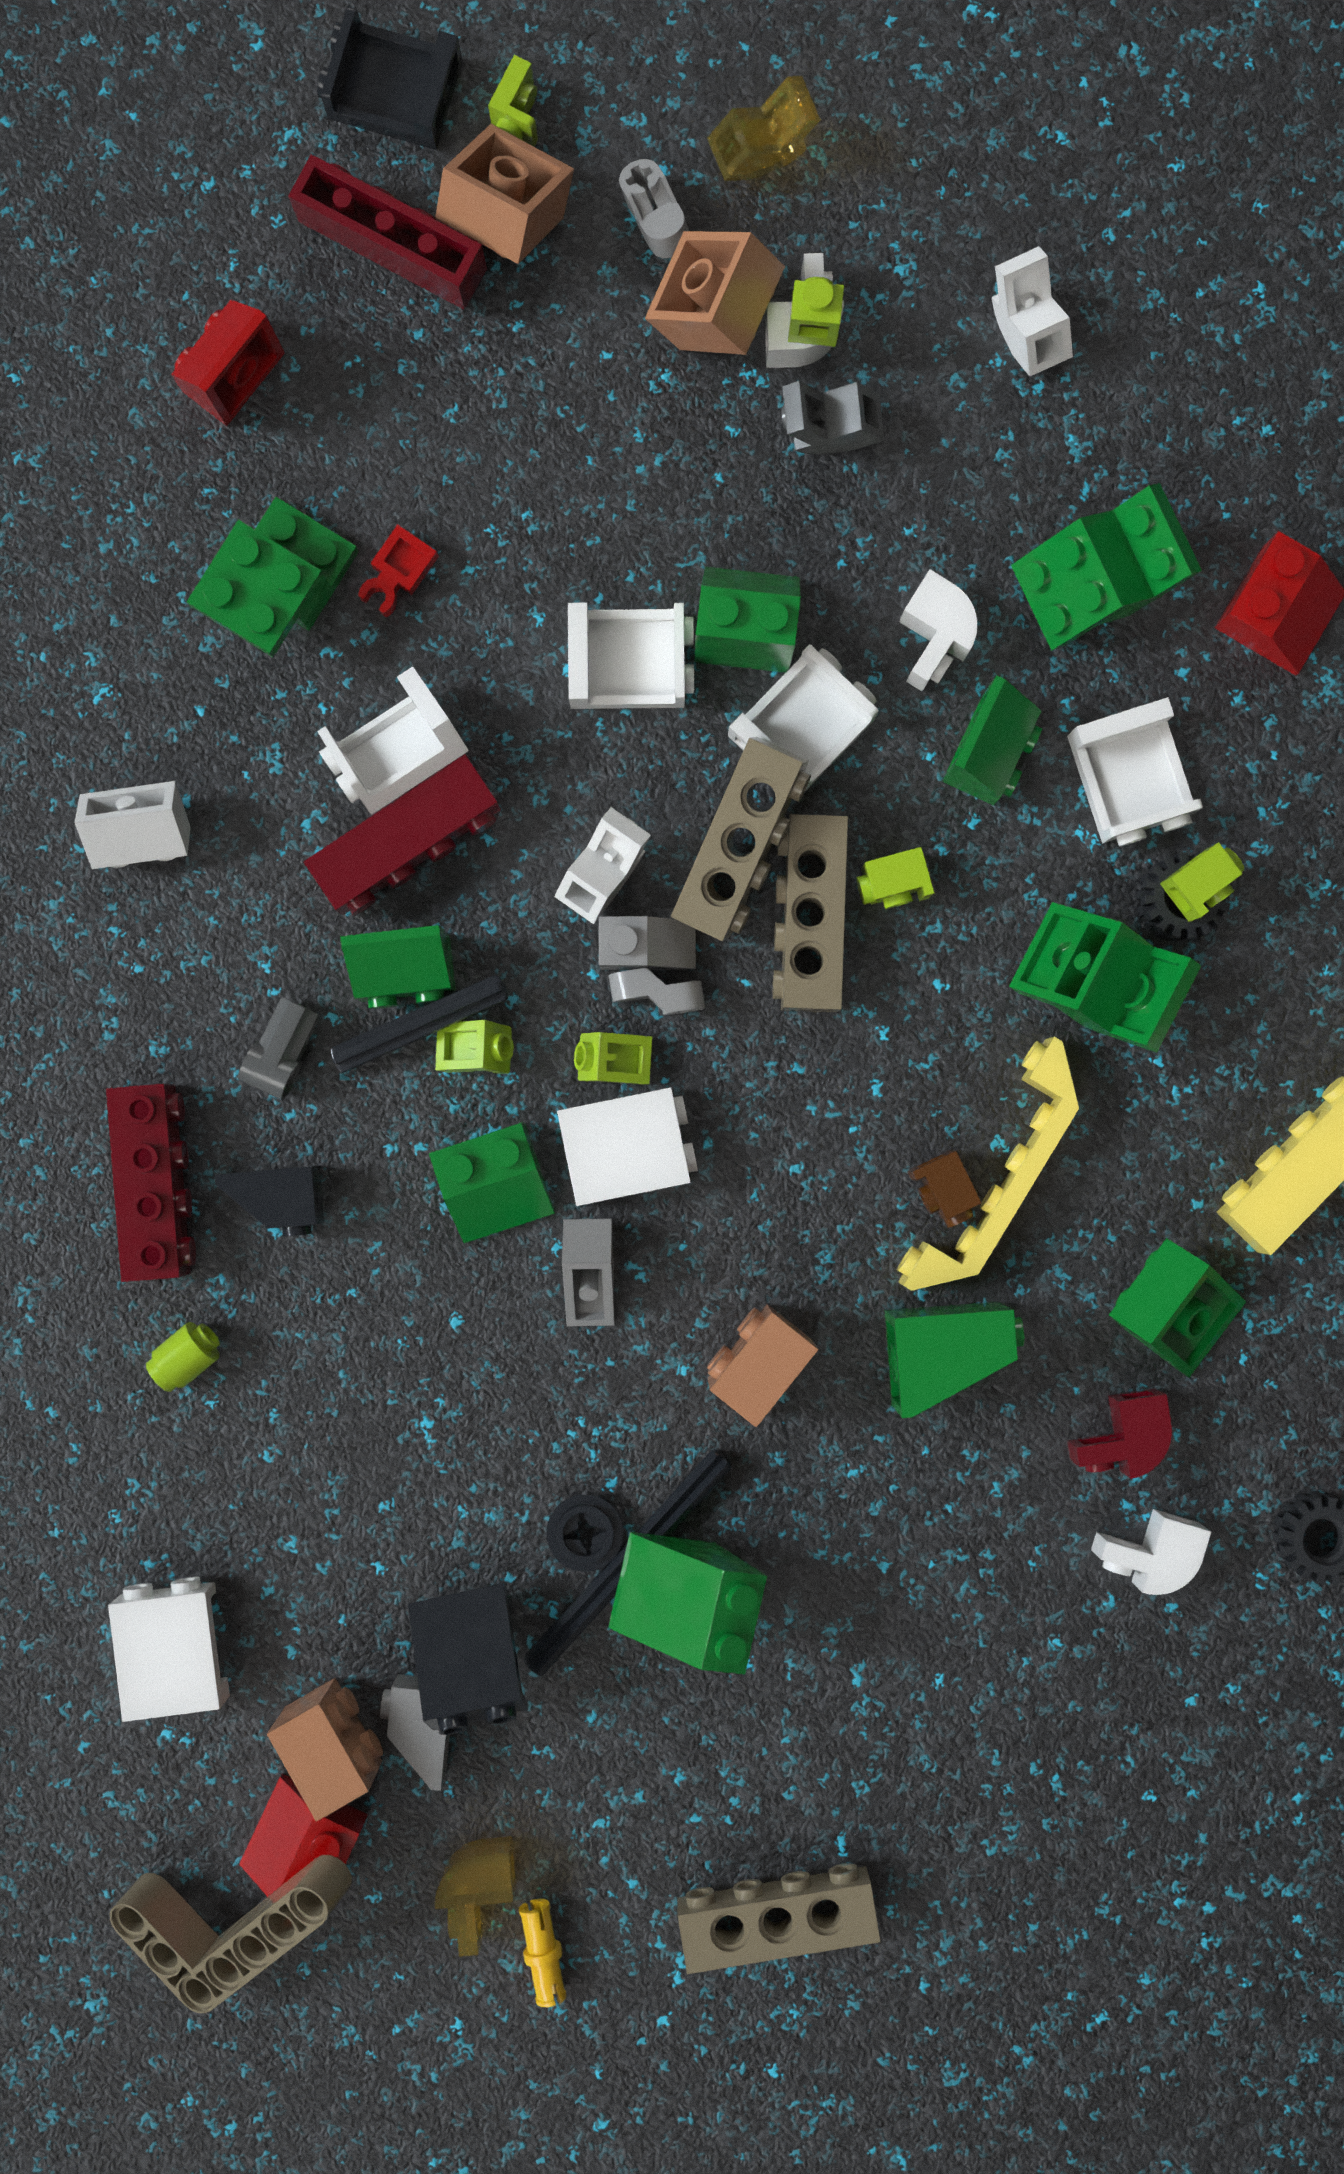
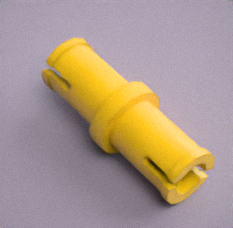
(542, 1952)

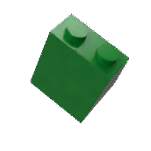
(747, 619)
(946, 1350)
(688, 1601)

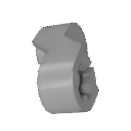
(648, 188)
(643, 984)

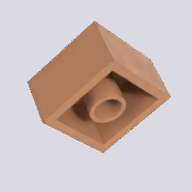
(503, 193)
(715, 292)
(759, 1364)
(326, 1748)

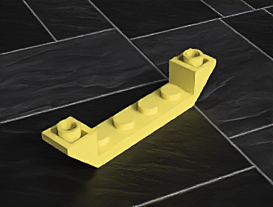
(1050, 1074)

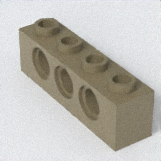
(827, 840)
(699, 902)
(761, 1940)

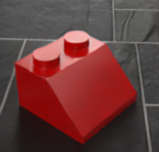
(228, 360)
(1283, 603)
(291, 1838)

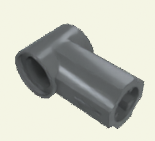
(274, 1061)

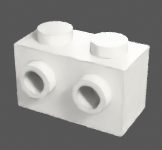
(133, 825)

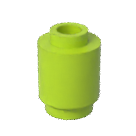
(183, 1356)

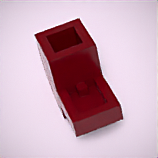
(1139, 1436)

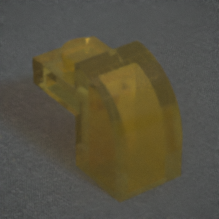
(765, 137)
(473, 1877)

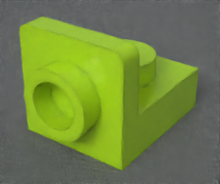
(514, 100)
(474, 1047)
(613, 1058)

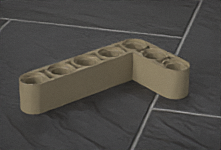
(210, 1967)

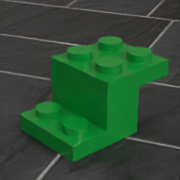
(1106, 566)
(273, 576)
(1105, 976)

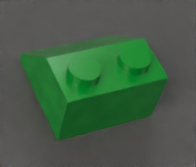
(994, 742)
(399, 965)
(492, 1182)
(1177, 1307)

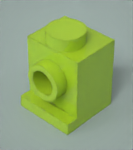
(818, 304)
(895, 879)
(1203, 880)

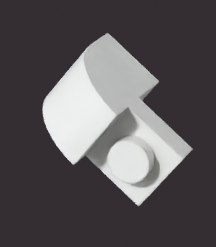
(1028, 315)
(778, 350)
(944, 618)
(603, 865)
(1164, 1561)

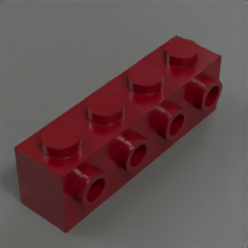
(388, 231)
(403, 836)
(149, 1182)

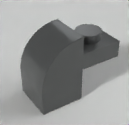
(833, 419)

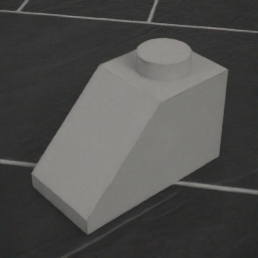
(646, 943)
(588, 1272)
(413, 1738)

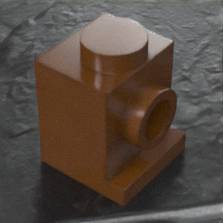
(946, 1188)

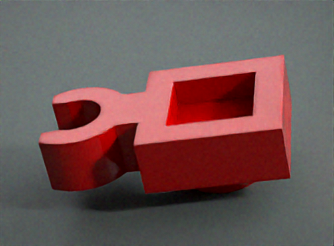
(401, 564)

